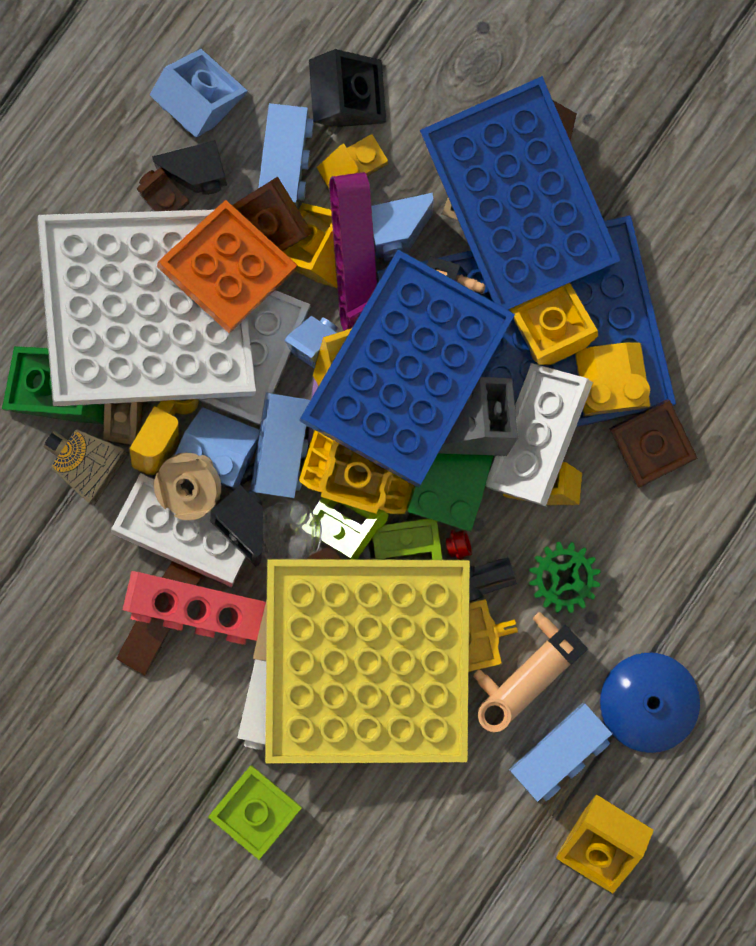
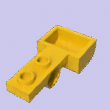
(159, 435)

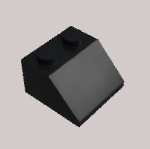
(347, 89)

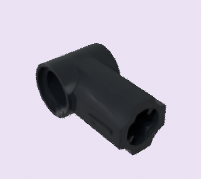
(490, 578)

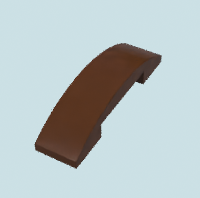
(146, 638)

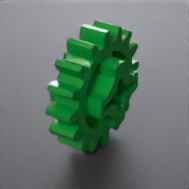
(577, 586)

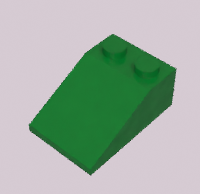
(31, 391)
(452, 489)

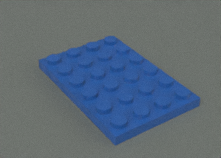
(520, 194)
(407, 368)

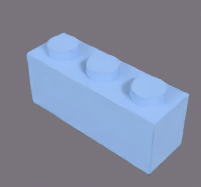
(285, 150)
(280, 446)
(561, 753)

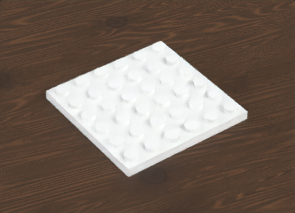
(122, 324)

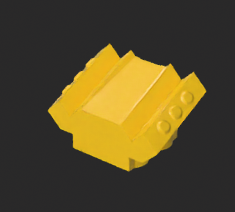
(352, 479)

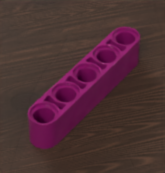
(352, 242)

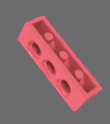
(245, 611)

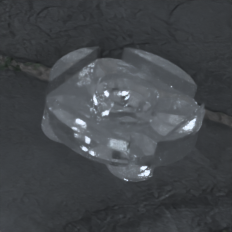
(298, 517)

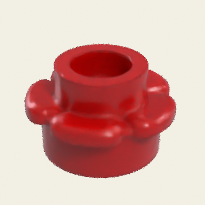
(459, 544)

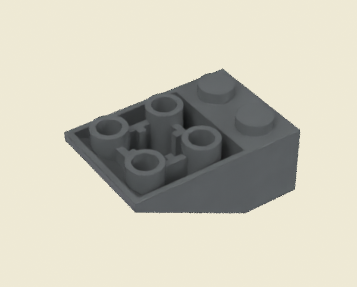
(486, 421)

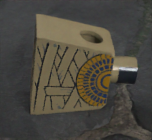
(85, 462)

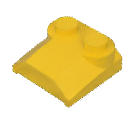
(554, 325)
(616, 377)

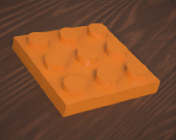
(227, 266)

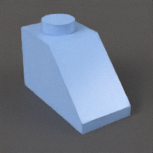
(307, 339)

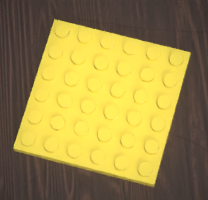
(367, 661)

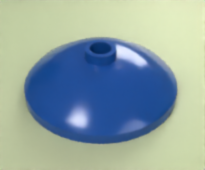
(626, 708)

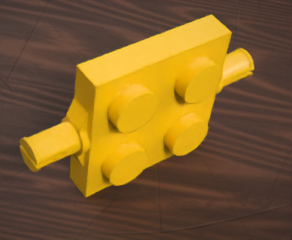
(485, 636)

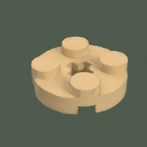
(198, 471)

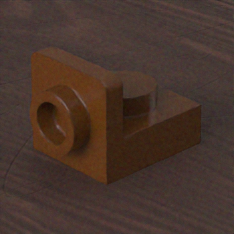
(161, 192)

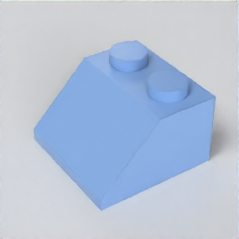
(197, 92)
(399, 224)
(224, 442)

